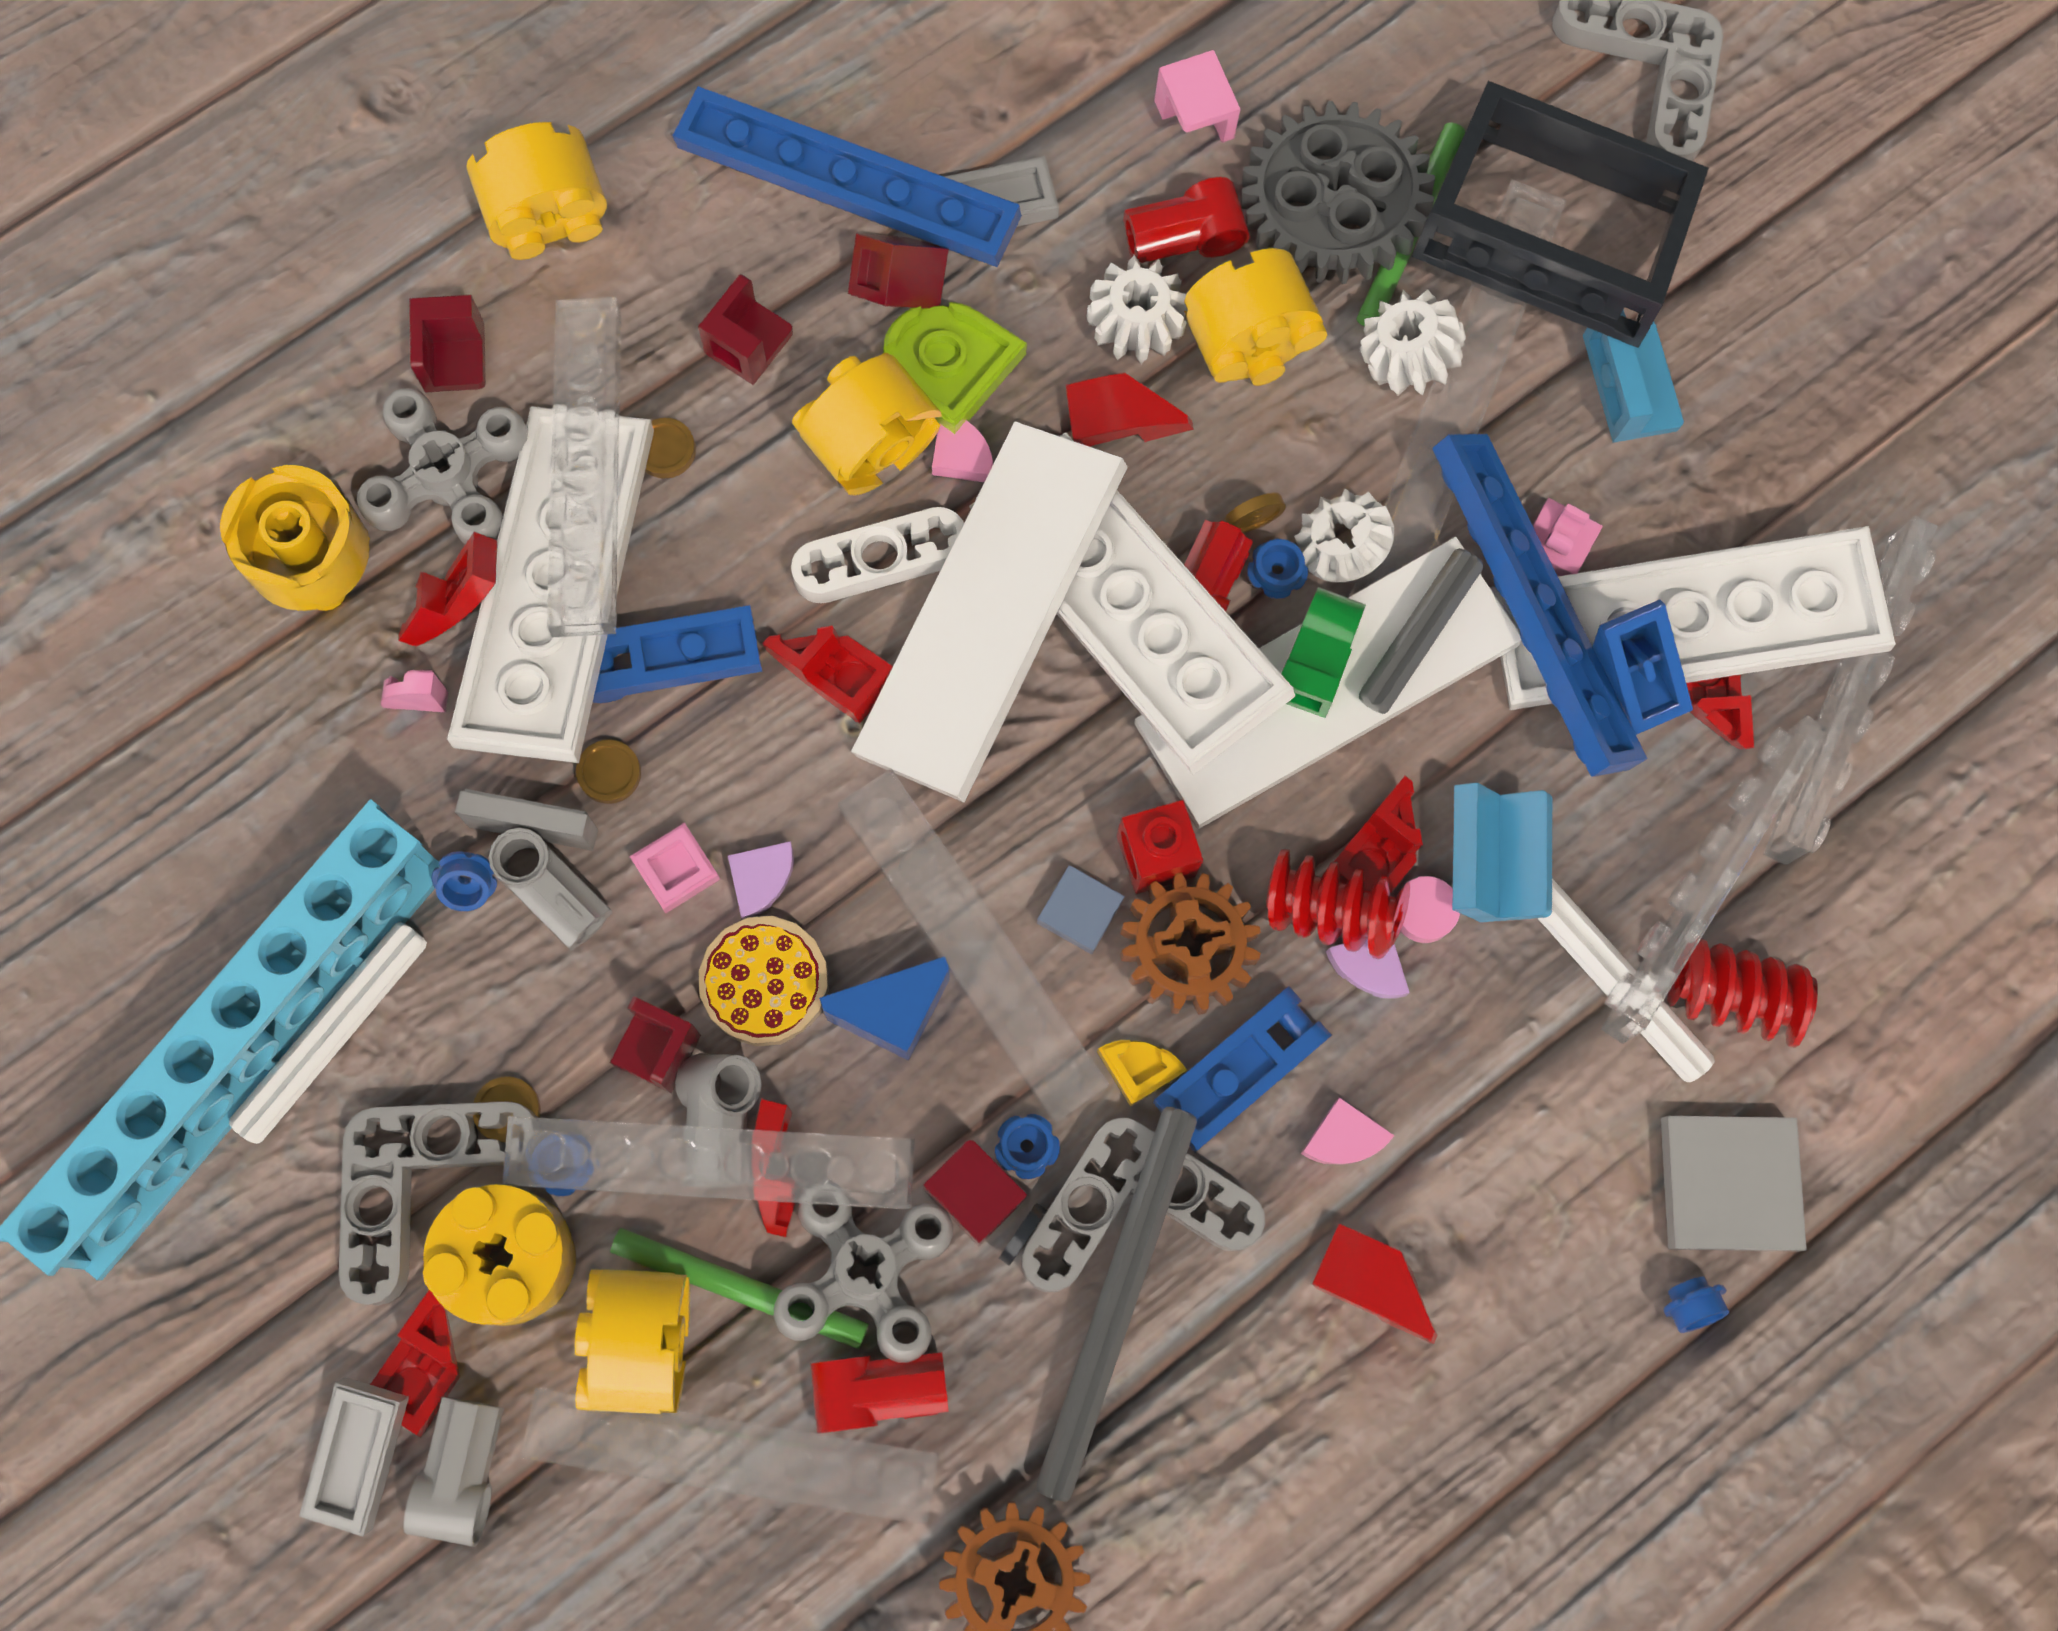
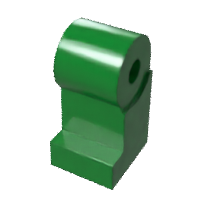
(1322, 651)

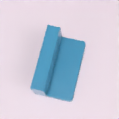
(1633, 385)
(1502, 854)

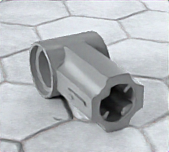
(551, 889)
(736, 1096)
(453, 1492)

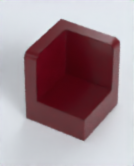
(897, 271)
(743, 332)
(447, 343)
(655, 1045)
(974, 1191)

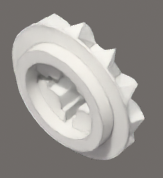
(1371, 533)

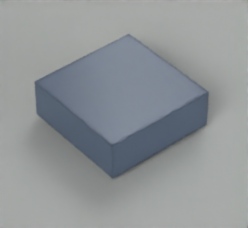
(1080, 909)

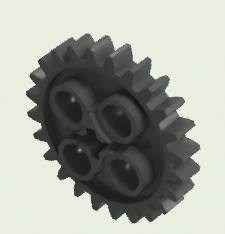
(1338, 191)

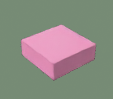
(675, 868)

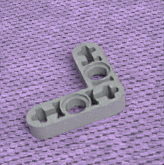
(1675, 58)
(393, 1172)
(1129, 1173)

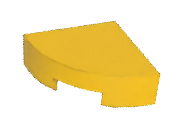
(1140, 1067)

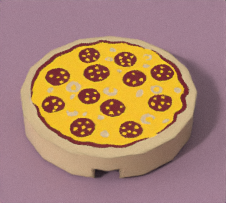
(763, 980)

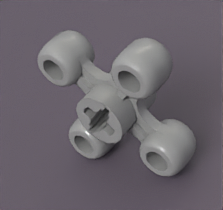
(428, 454)
(879, 1300)

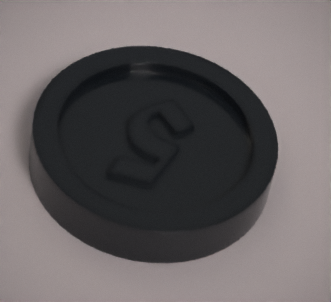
(1022, 1234)

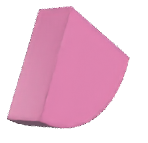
(962, 454)
(418, 691)
(1345, 1136)

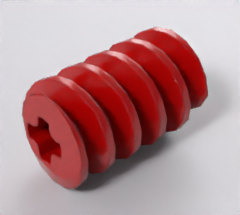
(1335, 906)
(1749, 989)

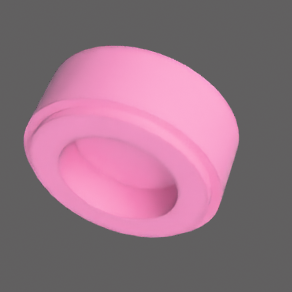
(1429, 910)

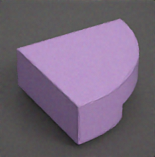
(761, 877)
(1375, 976)

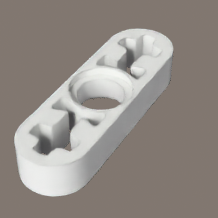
(831, 552)

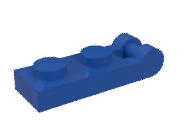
(679, 653)
(1243, 1067)

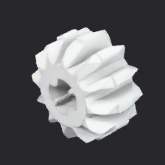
(1154, 311)
(1413, 342)

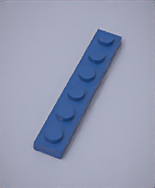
(848, 176)
(1539, 605)

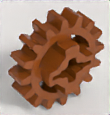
(1185, 916)
(984, 1567)

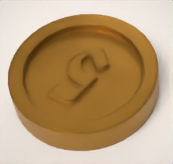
(671, 449)
(1256, 512)
(608, 771)
(506, 1090)

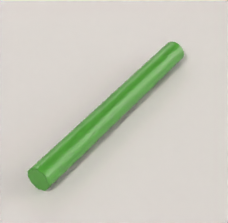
(1387, 280)
(729, 1284)

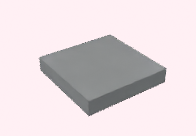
(1733, 1183)

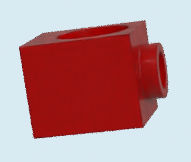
(1159, 845)

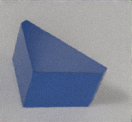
(1644, 666)
(891, 1008)

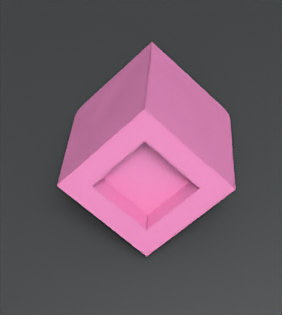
(1198, 95)

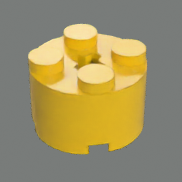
(537, 188)
(1253, 317)
(868, 421)
(295, 538)
(460, 1248)
(633, 1341)

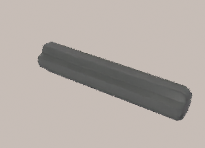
(1420, 631)

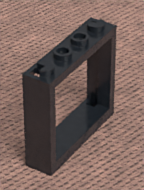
(1539, 269)

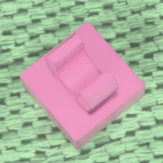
(1565, 535)

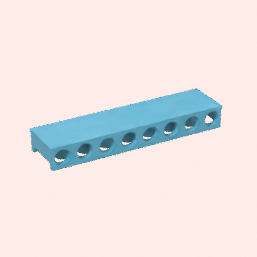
(220, 1050)

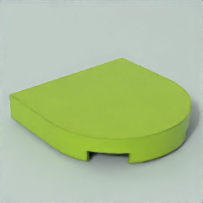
(954, 357)

